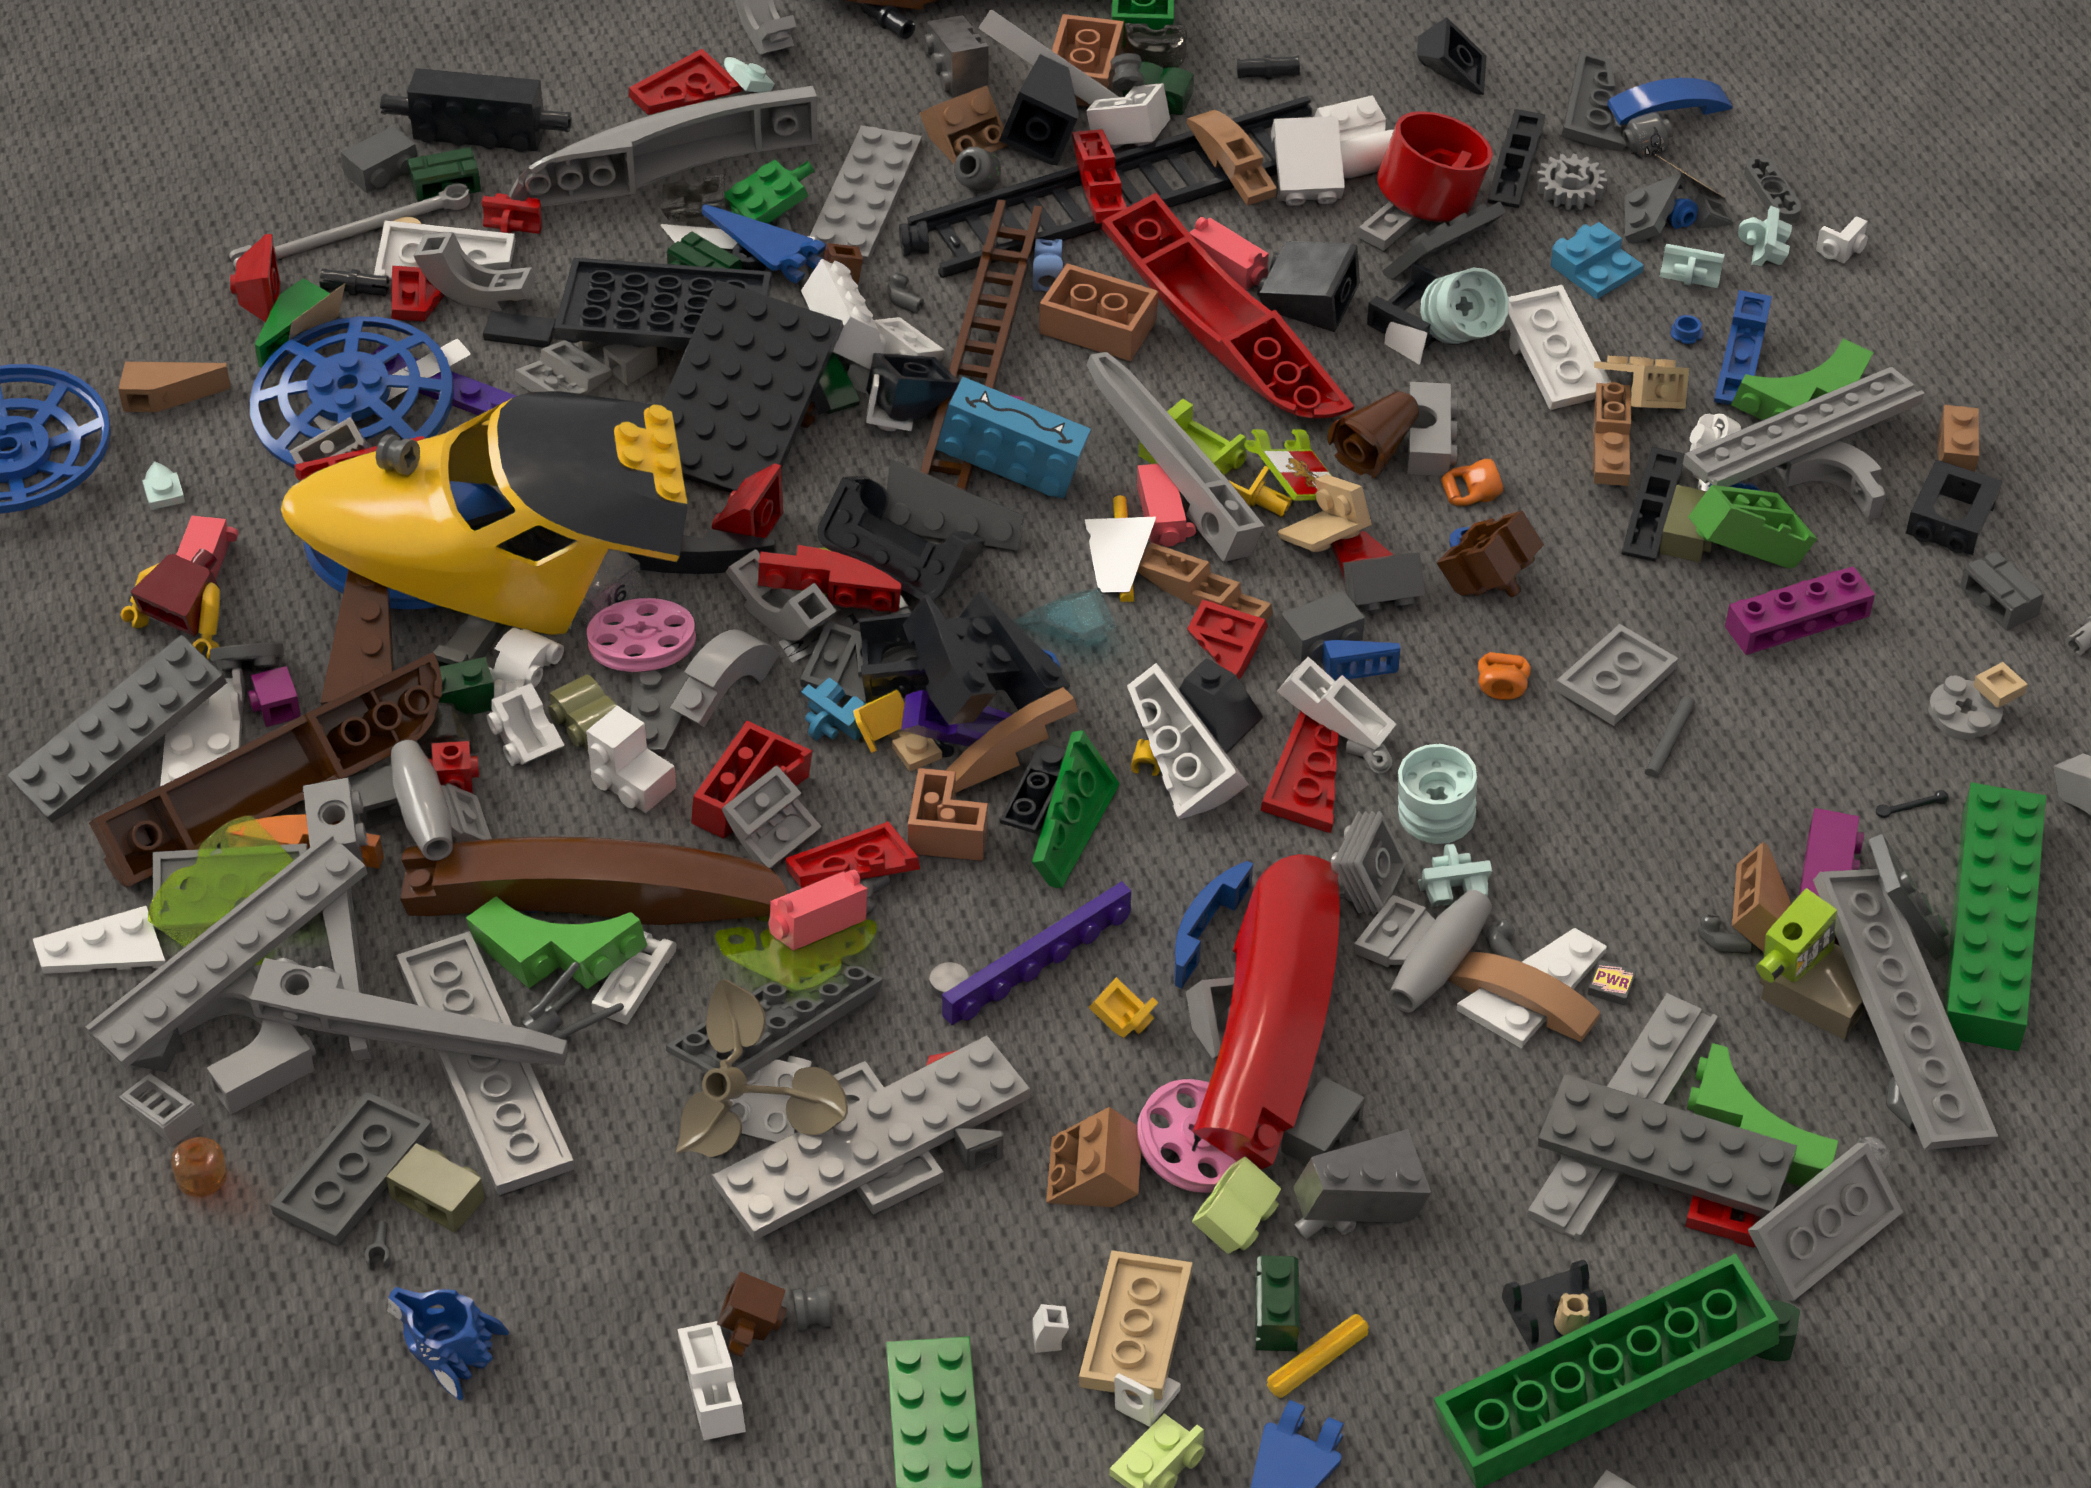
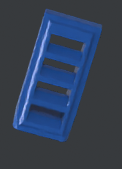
(1350, 658)

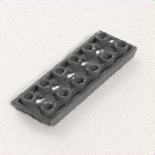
(789, 1019)

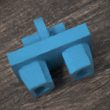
(824, 702)

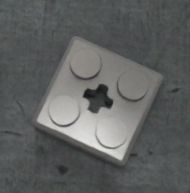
(1368, 862)

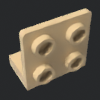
(1652, 385)
(1341, 516)

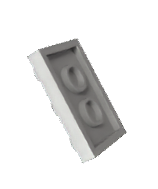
(1616, 674)

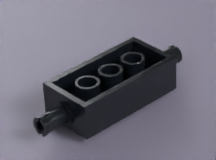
(476, 110)

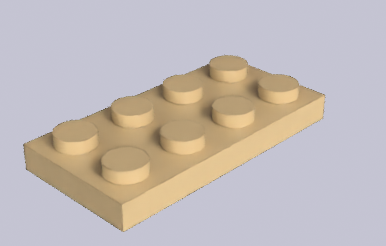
(1136, 1322)

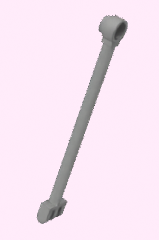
(453, 197)

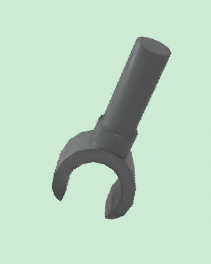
(379, 1246)

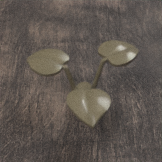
(707, 1122)

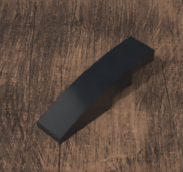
(1516, 158)
(1653, 504)
(708, 554)

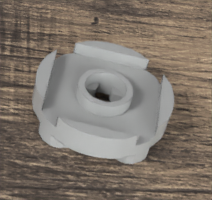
(1946, 711)

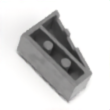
(957, 55)
(1365, 1182)

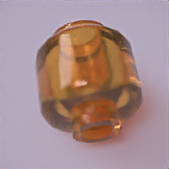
(199, 1166)

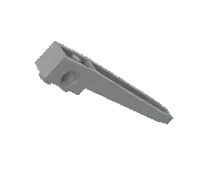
(1214, 503)
(325, 805)
(350, 1013)

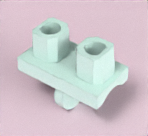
(1767, 237)
(1692, 265)
(1453, 871)

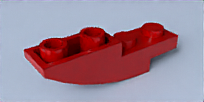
(842, 577)

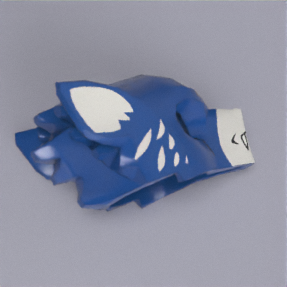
(446, 1336)

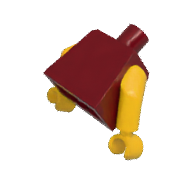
(179, 595)

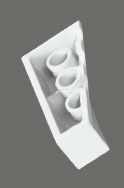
(835, 294)
(1188, 755)

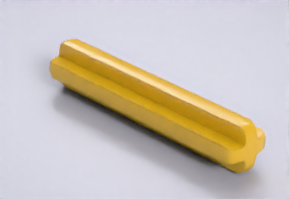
(1317, 1356)

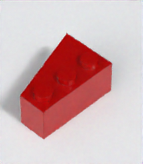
(742, 764)

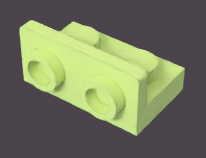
(1159, 1455)

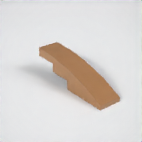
(1193, 581)
(998, 747)

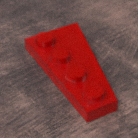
(1305, 776)

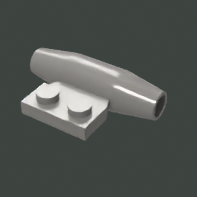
(430, 810)
(1423, 945)

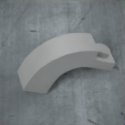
(765, 26)
(466, 281)
(1844, 467)
(780, 609)
(717, 668)

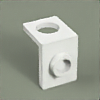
(879, 417)
(1144, 1406)

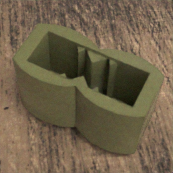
(579, 707)

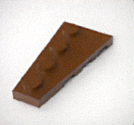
(362, 638)

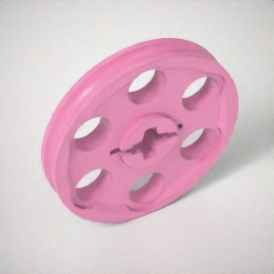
(641, 634)
(1179, 1138)

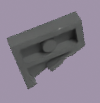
(1649, 207)
(838, 657)

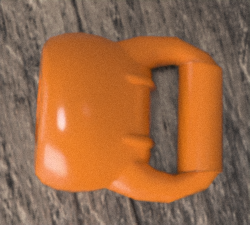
(1481, 479)
(1503, 675)

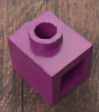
(274, 696)

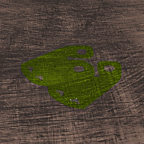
(217, 880)
(787, 966)

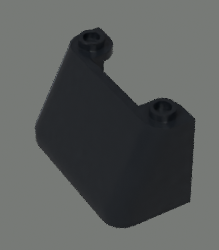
(857, 529)

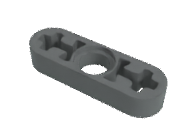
(1775, 180)

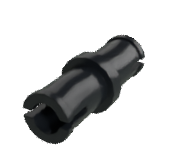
(889, 17)
(1268, 66)
(354, 282)

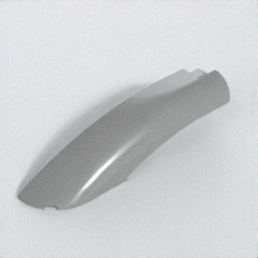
(669, 143)

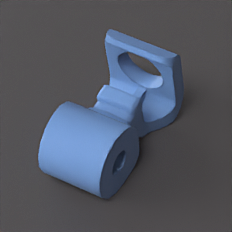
(1046, 261)

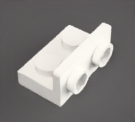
(903, 339)

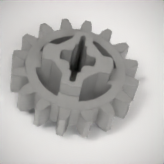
(1571, 181)

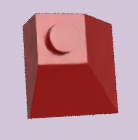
(257, 278)

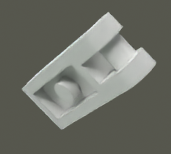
(634, 979)

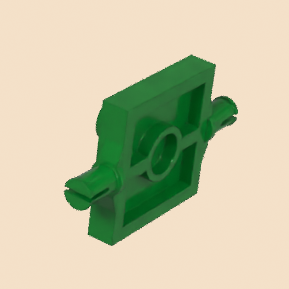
(769, 191)

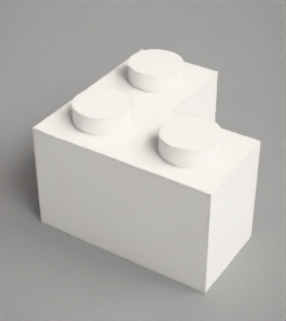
(1131, 118)
(625, 763)

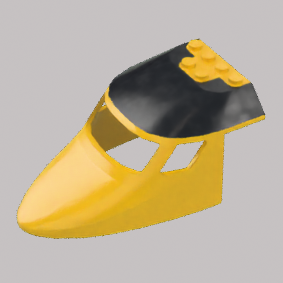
(564, 463)

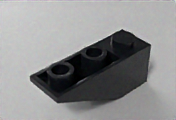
(1034, 792)

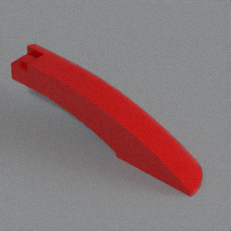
(1221, 313)
(1275, 1009)

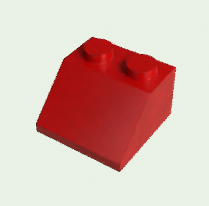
(754, 505)

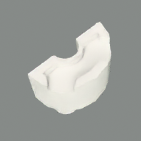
(524, 656)
(523, 726)

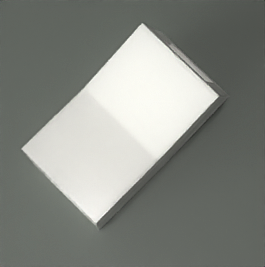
(1049, 1328)

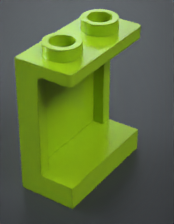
(1220, 451)

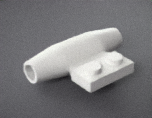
(1361, 134)

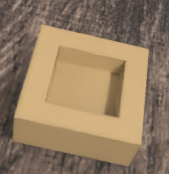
(2000, 685)

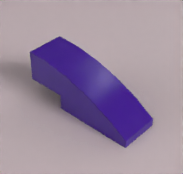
(924, 719)

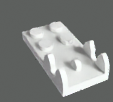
(1554, 346)
(206, 732)

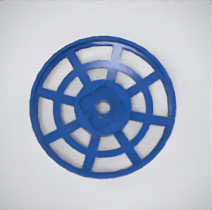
(351, 367)
(32, 440)

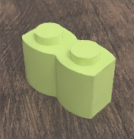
(1237, 1206)

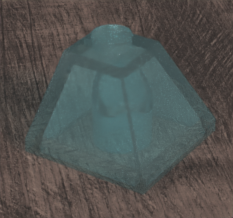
(1072, 617)

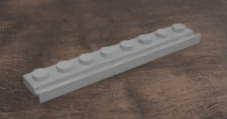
(1803, 428)
(226, 950)
(1648, 1071)

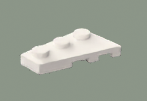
(110, 942)

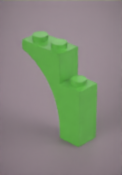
(1771, 396)
(536, 948)
(1728, 1101)

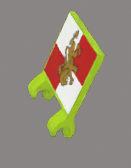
(1294, 466)

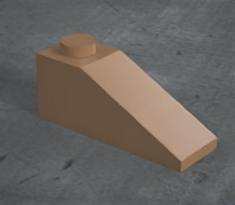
(1758, 895)

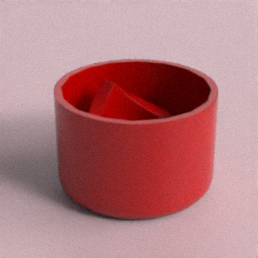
(1433, 166)

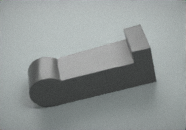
(469, 641)

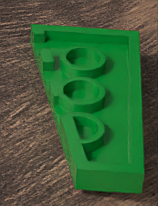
(1075, 809)

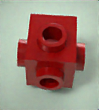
(455, 764)

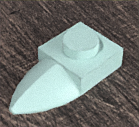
(750, 77)
(162, 487)

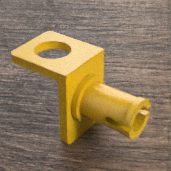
(1264, 496)
(880, 717)

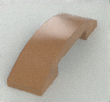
(1529, 987)

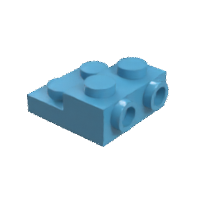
(1594, 260)

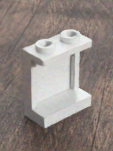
(1308, 159)

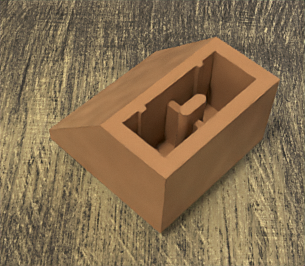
(964, 123)
(1095, 1162)

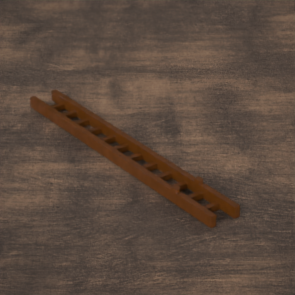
(972, 321)

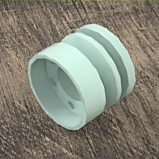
(1479, 301)
(1437, 793)

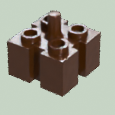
(1491, 555)

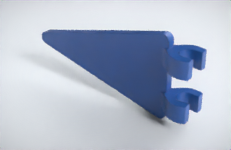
(768, 243)
(1292, 1459)

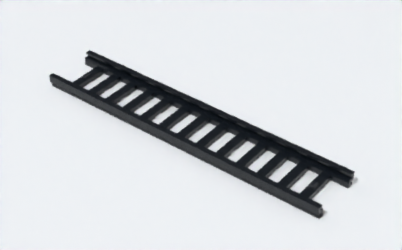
(1059, 182)

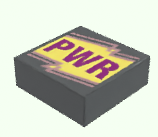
(1612, 982)

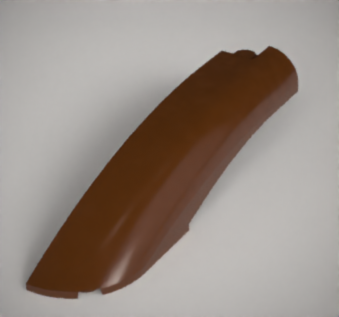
(271, 769)
(589, 878)

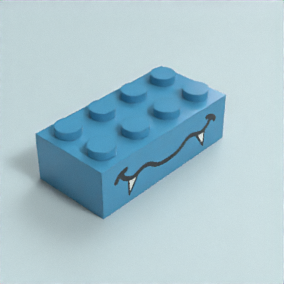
(1012, 438)

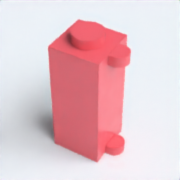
(1233, 253)
(1162, 500)
(210, 535)
(818, 910)

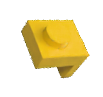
(1122, 1009)

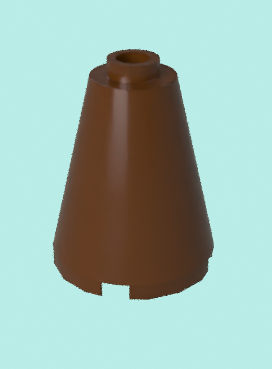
(1373, 433)

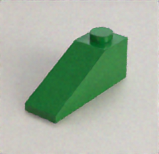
(287, 308)

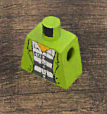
(1798, 938)

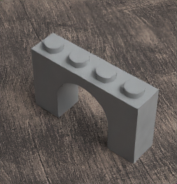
(264, 1065)

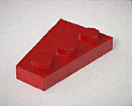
(683, 84)
(869, 852)

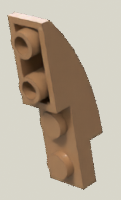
(1234, 152)
(1612, 434)

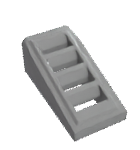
(177, 1123)

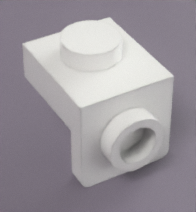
(1844, 244)

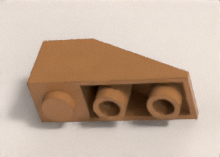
(169, 384)

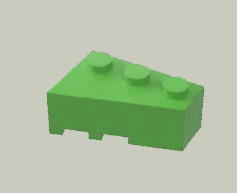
(1753, 524)

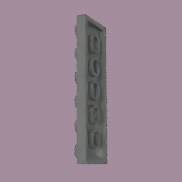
(117, 729)
(1667, 1146)

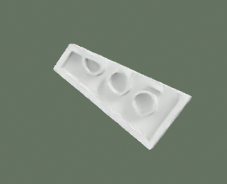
(402, 239)
(1565, 959)

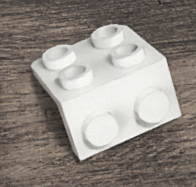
(763, 1113)

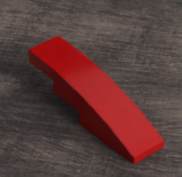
(1098, 173)

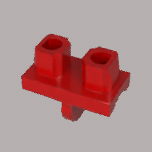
(512, 215)

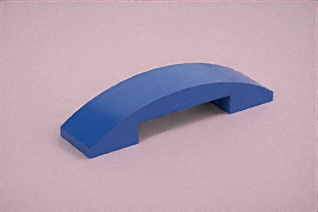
(1668, 95)
(1743, 343)
(1225, 890)

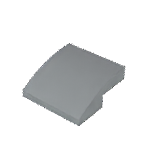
(569, 364)
(770, 818)

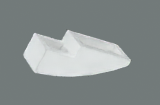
(1336, 705)
(711, 1380)

